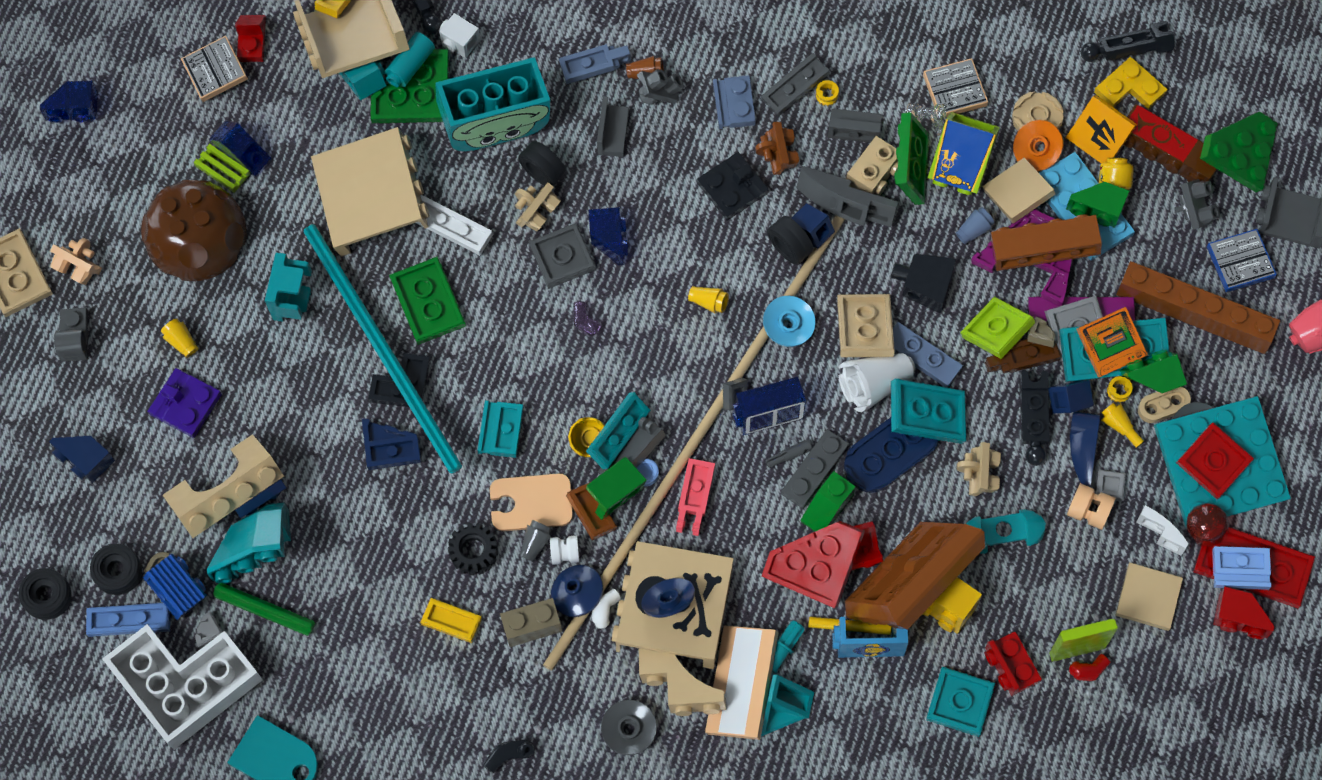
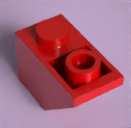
(1242, 613)

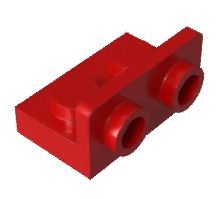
(1012, 664)

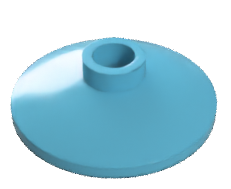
(792, 310)

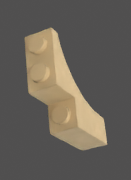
(684, 691)

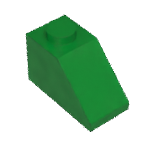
(828, 502)

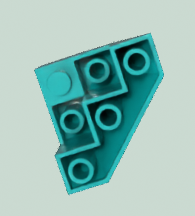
(251, 541)

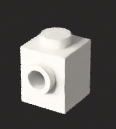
(459, 35)

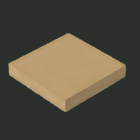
(1018, 190)
(1149, 596)

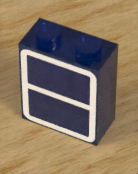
(769, 406)

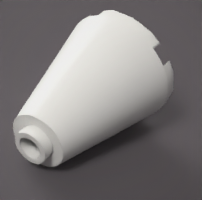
(869, 379)

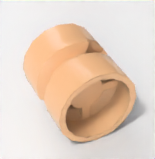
(1082, 502)

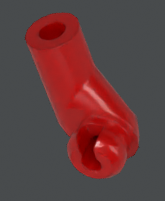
(1087, 671)

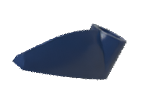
(1083, 444)

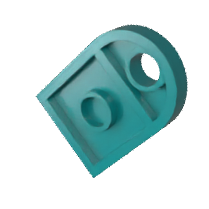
(272, 753)

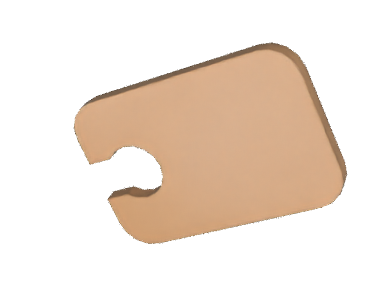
(535, 498)

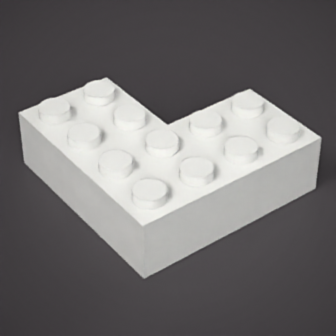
(186, 695)

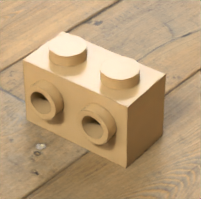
(874, 167)

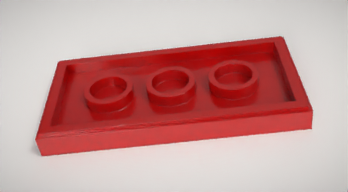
(1288, 567)

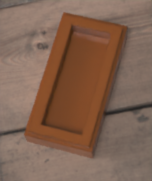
(585, 508)

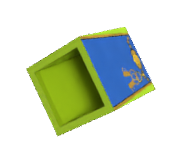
(963, 153)

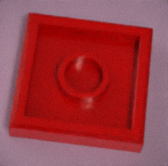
(1214, 460)

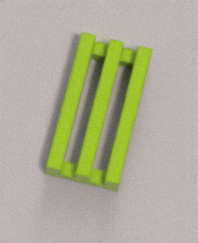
(206, 156)

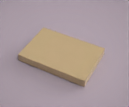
(20, 275)
(865, 325)

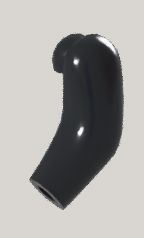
(508, 750)

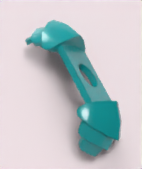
(1024, 525)

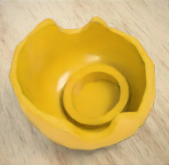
(583, 434)

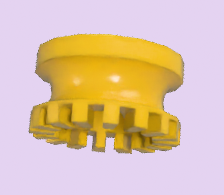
(834, 91)
(1111, 391)

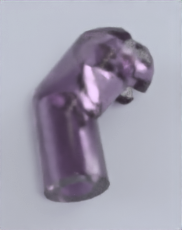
(583, 322)

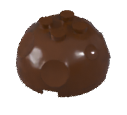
(193, 230)

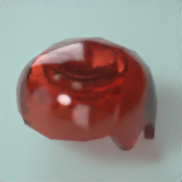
(1207, 524)

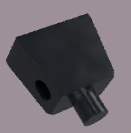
(926, 279)

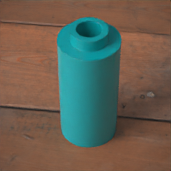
(408, 62)

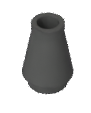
(534, 540)

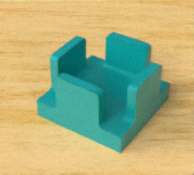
(284, 293)

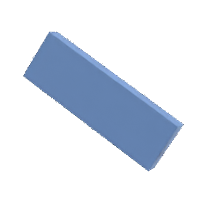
(126, 619)

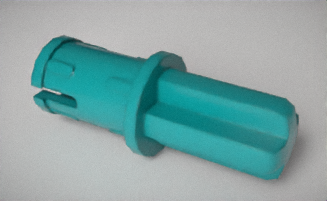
(786, 643)

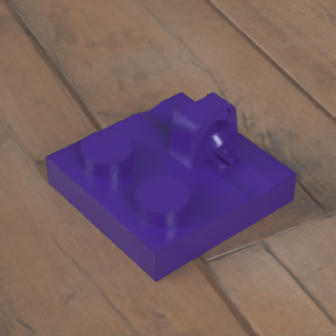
(184, 403)

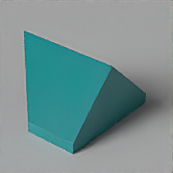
(786, 704)

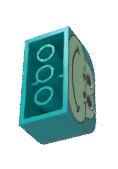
(493, 105)

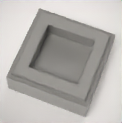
(1110, 483)

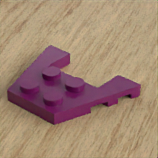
(1057, 284)

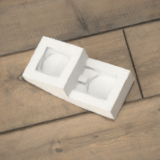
(1170, 535)

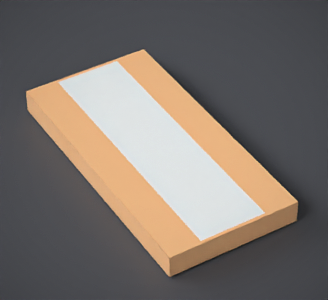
(745, 678)

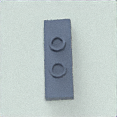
(925, 355)

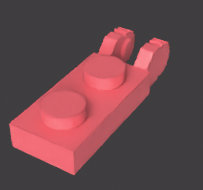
(695, 493)

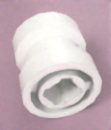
(564, 550)

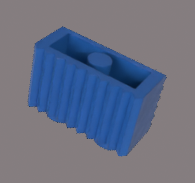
(175, 585)

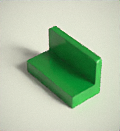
(615, 487)

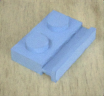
(1241, 567)

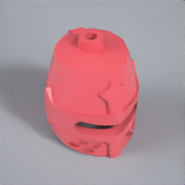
(1307, 328)

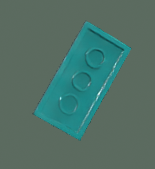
(1077, 362)

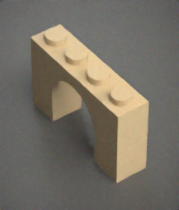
(203, 509)

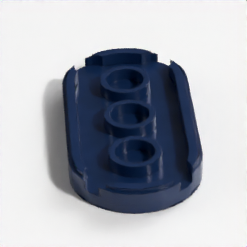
(884, 457)

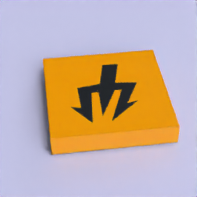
(1101, 130)

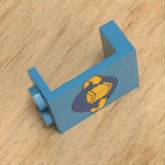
(868, 646)

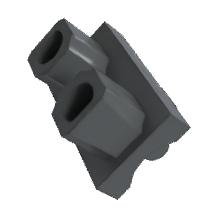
(659, 87)
(1194, 203)

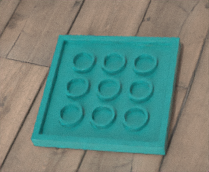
(1243, 422)

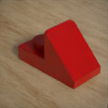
(251, 38)

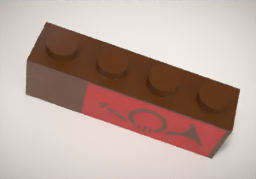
(1168, 146)

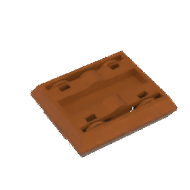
(915, 574)

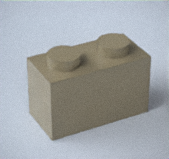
(531, 622)

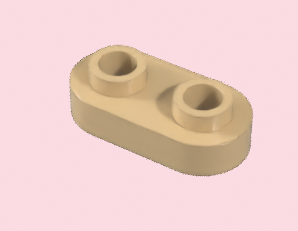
(1162, 404)

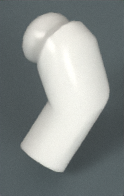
(601, 612)

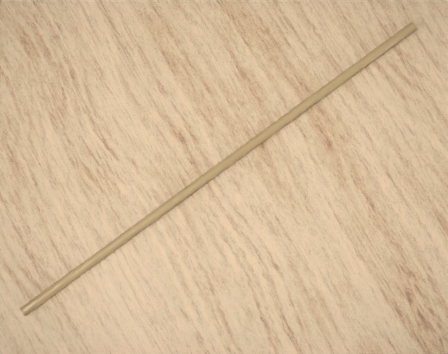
(686, 453)

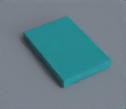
(928, 411)

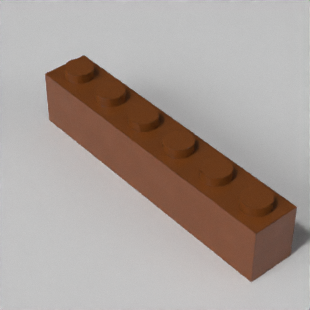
(1198, 307)

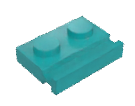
(500, 429)

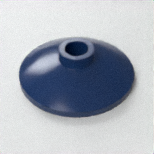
(584, 597)
(668, 597)

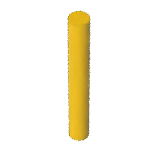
(855, 626)

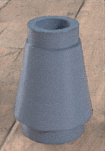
(975, 225)

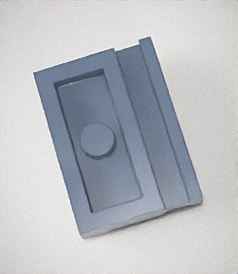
(734, 102)

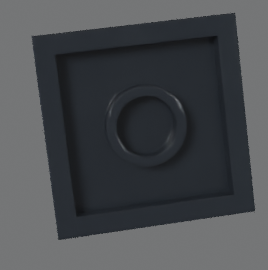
(732, 186)

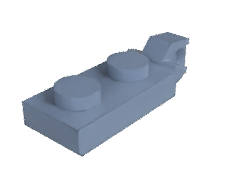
(593, 62)

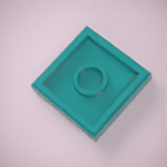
(960, 701)

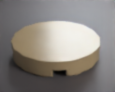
(1037, 107)

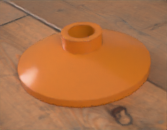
(1029, 138)

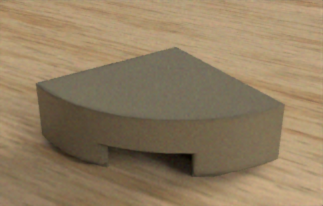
(1041, 333)

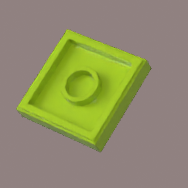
(997, 327)

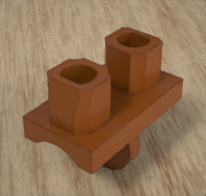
(774, 149)

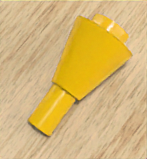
(1118, 419)

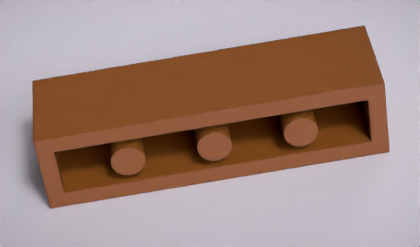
(1046, 242)

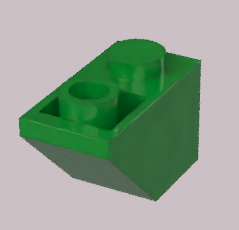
(1100, 200)
(1158, 373)

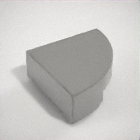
(207, 630)

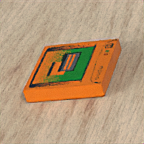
(1111, 342)

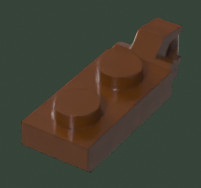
(1023, 356)

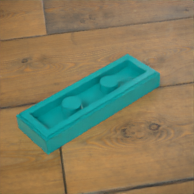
(618, 430)

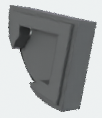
(730, 389)

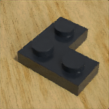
(384, 390)

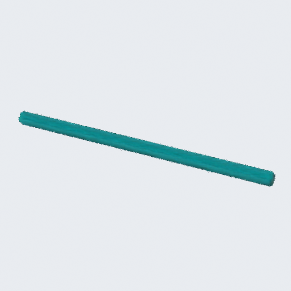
(383, 350)

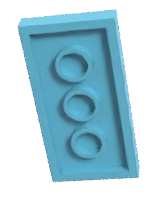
(1073, 176)

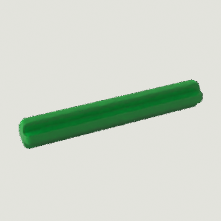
(264, 609)

